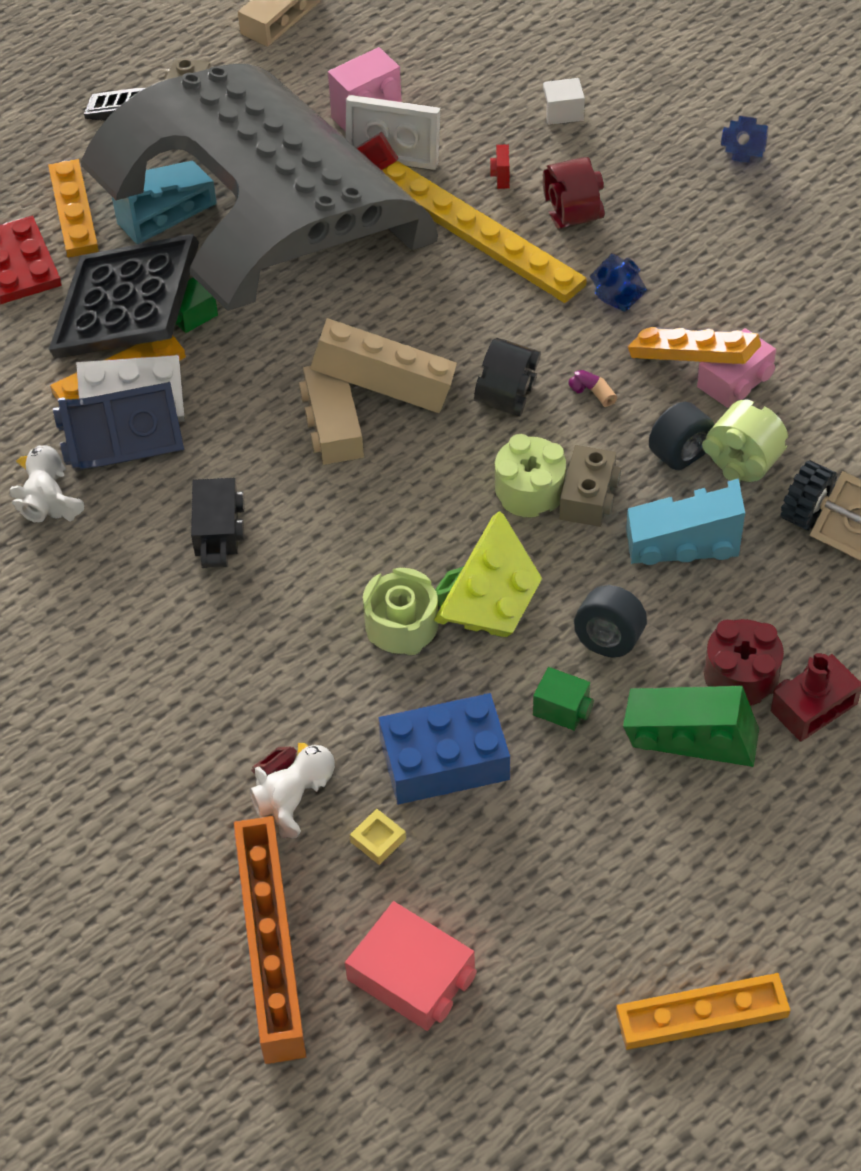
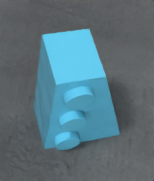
(168, 198)
(688, 528)

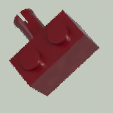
(815, 696)

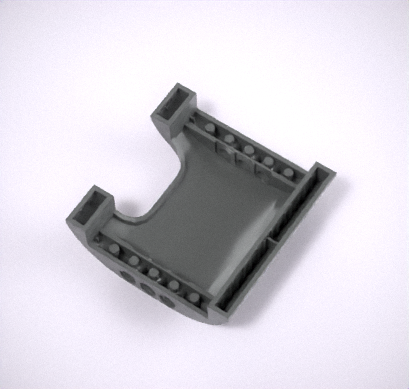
(287, 167)

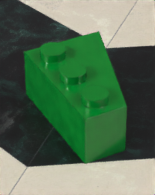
(693, 722)

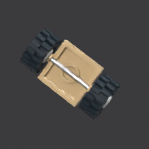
(833, 505)

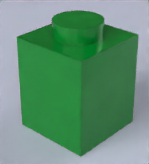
(196, 307)
(562, 699)

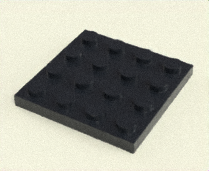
(124, 296)

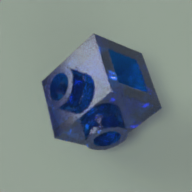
(757, 139)
(618, 282)

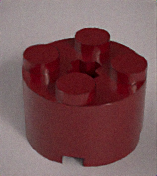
(573, 192)
(745, 656)

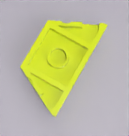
(493, 583)

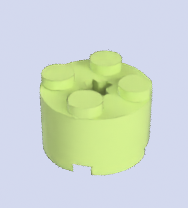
(746, 441)
(529, 475)
(400, 611)

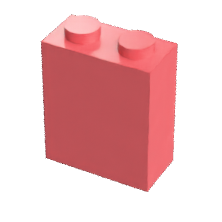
(411, 966)

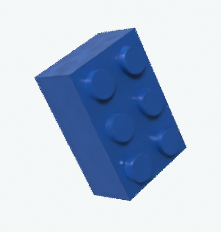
(444, 748)

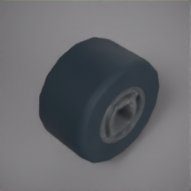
(680, 435)
(610, 621)

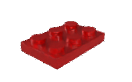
(24, 261)

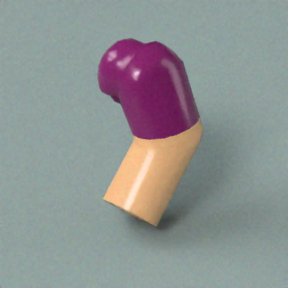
(596, 384)

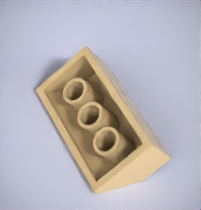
(383, 365)

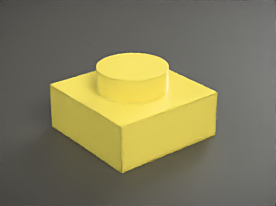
(378, 836)

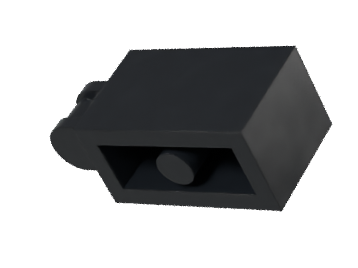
(215, 520)

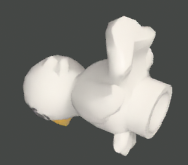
(41, 492)
(283, 789)

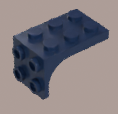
(118, 427)

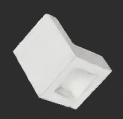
(564, 101)

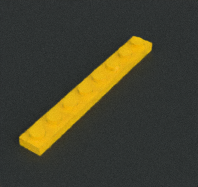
(489, 235)

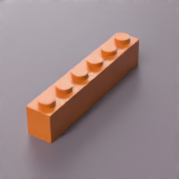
(269, 941)

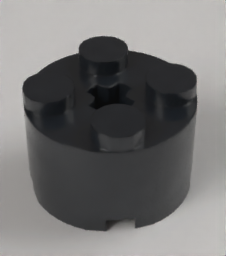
(507, 376)

